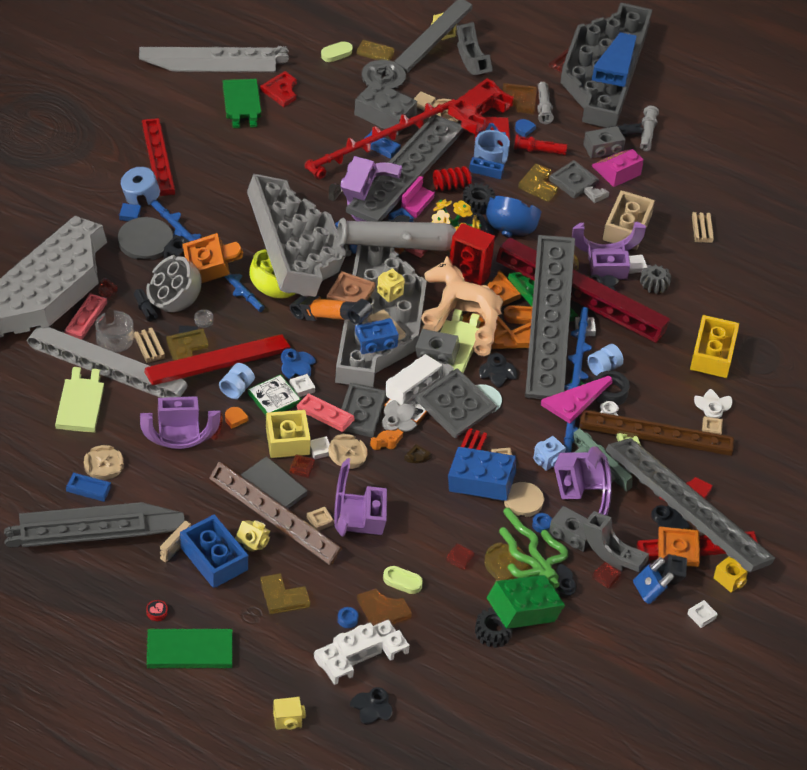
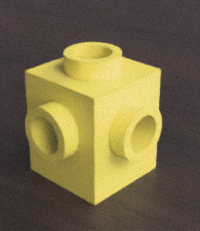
(390, 285)
(253, 535)

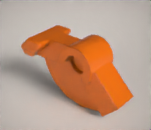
(386, 439)

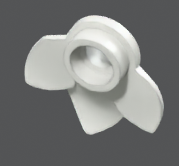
(712, 404)

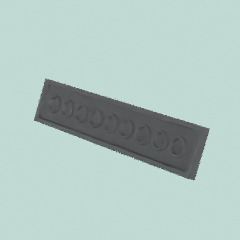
(416, 159)
(550, 317)
(690, 505)

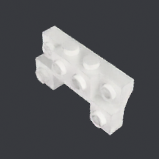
(358, 646)

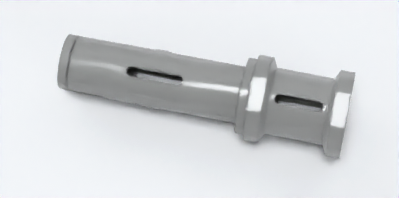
(544, 106)
(649, 123)

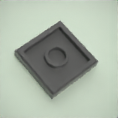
(573, 179)

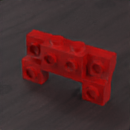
(477, 102)

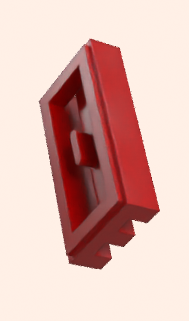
(476, 435)

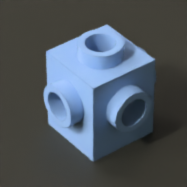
(547, 452)

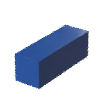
(486, 168)

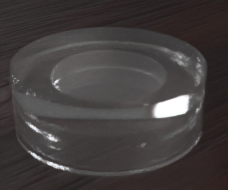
(203, 318)

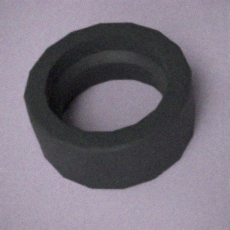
(619, 380)

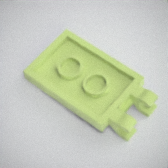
(466, 335)
(80, 402)

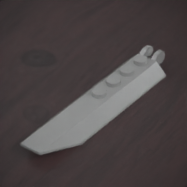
(215, 58)

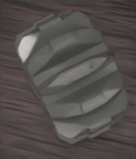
(655, 279)

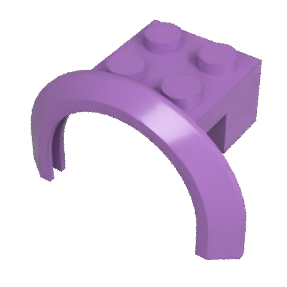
(361, 175)
(609, 258)
(178, 423)
(583, 472)
(359, 512)

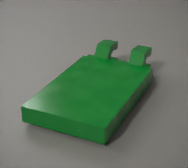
(241, 101)

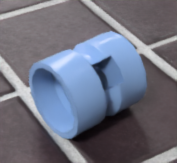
(605, 359)
(236, 381)

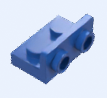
(377, 336)

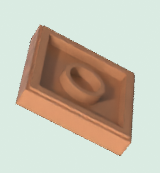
(351, 288)

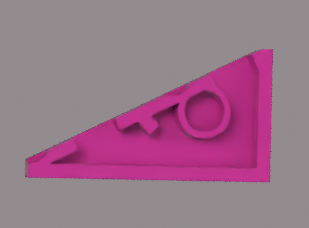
(574, 401)

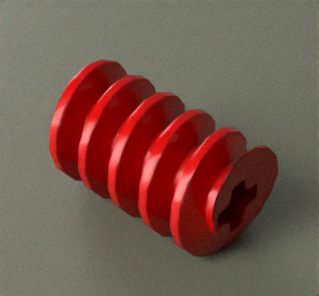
(452, 177)

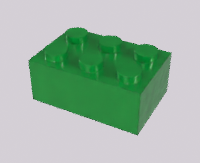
(525, 601)

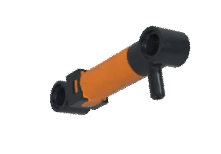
(316, 307)

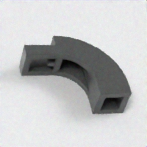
(470, 52)
(609, 547)

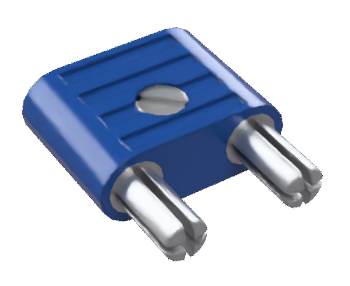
(650, 582)

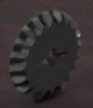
(375, 70)

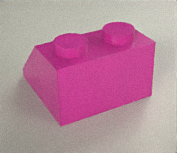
(620, 167)

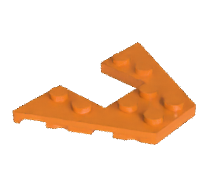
(503, 335)

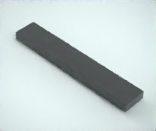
(433, 34)

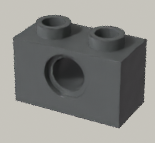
(604, 142)
(447, 345)
(569, 528)

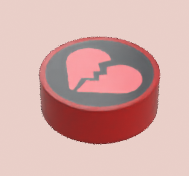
(156, 610)

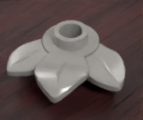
(400, 415)

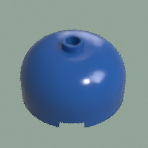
(512, 216)

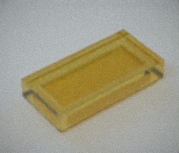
(375, 51)

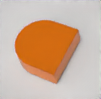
(235, 416)

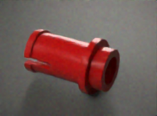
(319, 172)

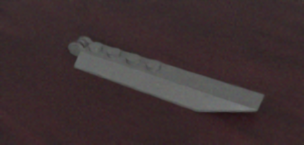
(92, 524)

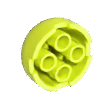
(263, 276)

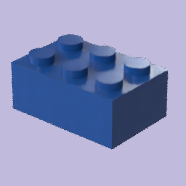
(482, 473)
(213, 551)

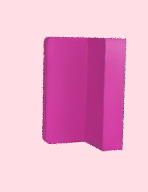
(416, 198)

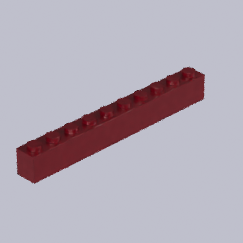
(591, 294)

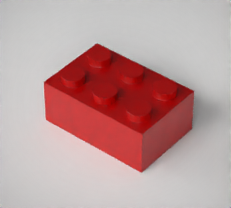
(472, 253)

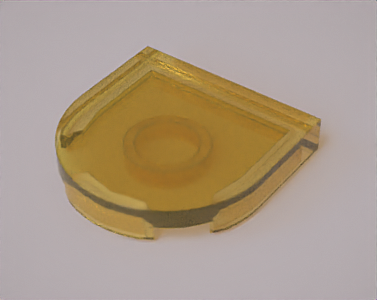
(498, 559)

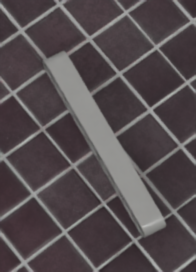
(95, 357)

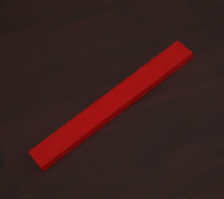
(216, 359)

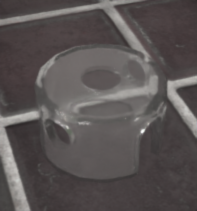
(116, 335)

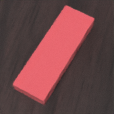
(86, 316)
(325, 412)

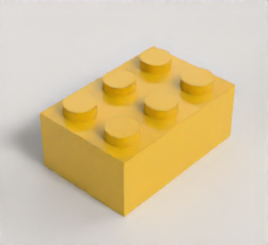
(714, 346)

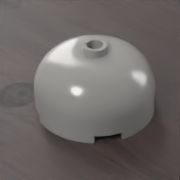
(174, 284)

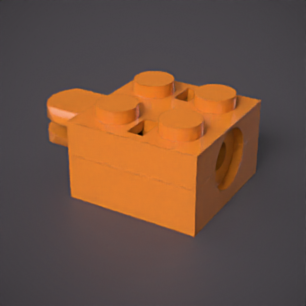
(212, 256)

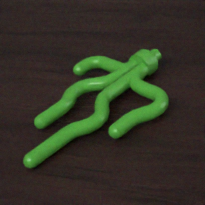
(539, 565)

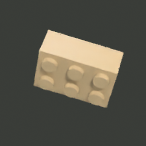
(626, 211)

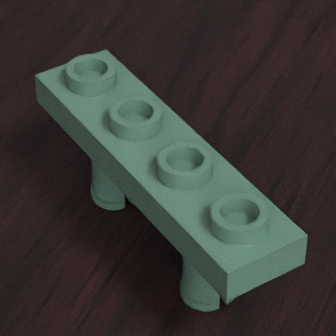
(618, 474)

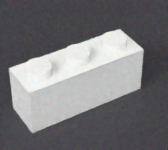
(413, 380)

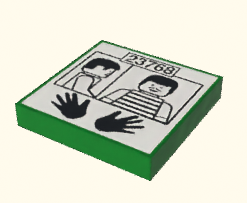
(274, 395)

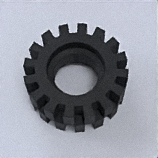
(478, 191)
(487, 635)

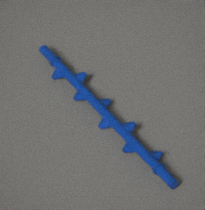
(234, 279)
(578, 374)

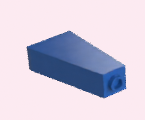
(616, 61)

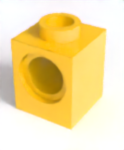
(730, 574)

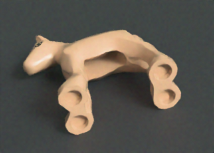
(465, 297)

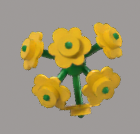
(461, 209)

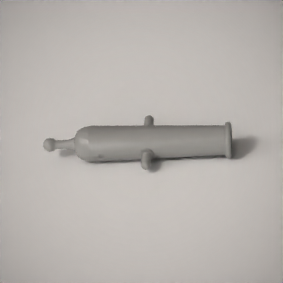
(396, 234)

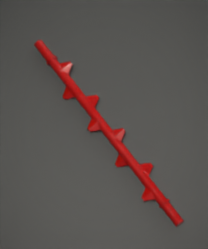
(377, 134)

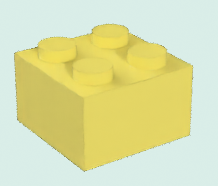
(287, 433)

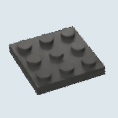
(456, 403)

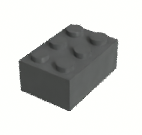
(384, 106)

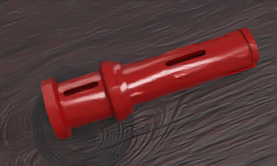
(531, 144)

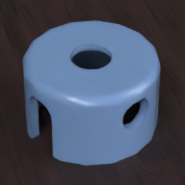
(488, 148)
(140, 182)

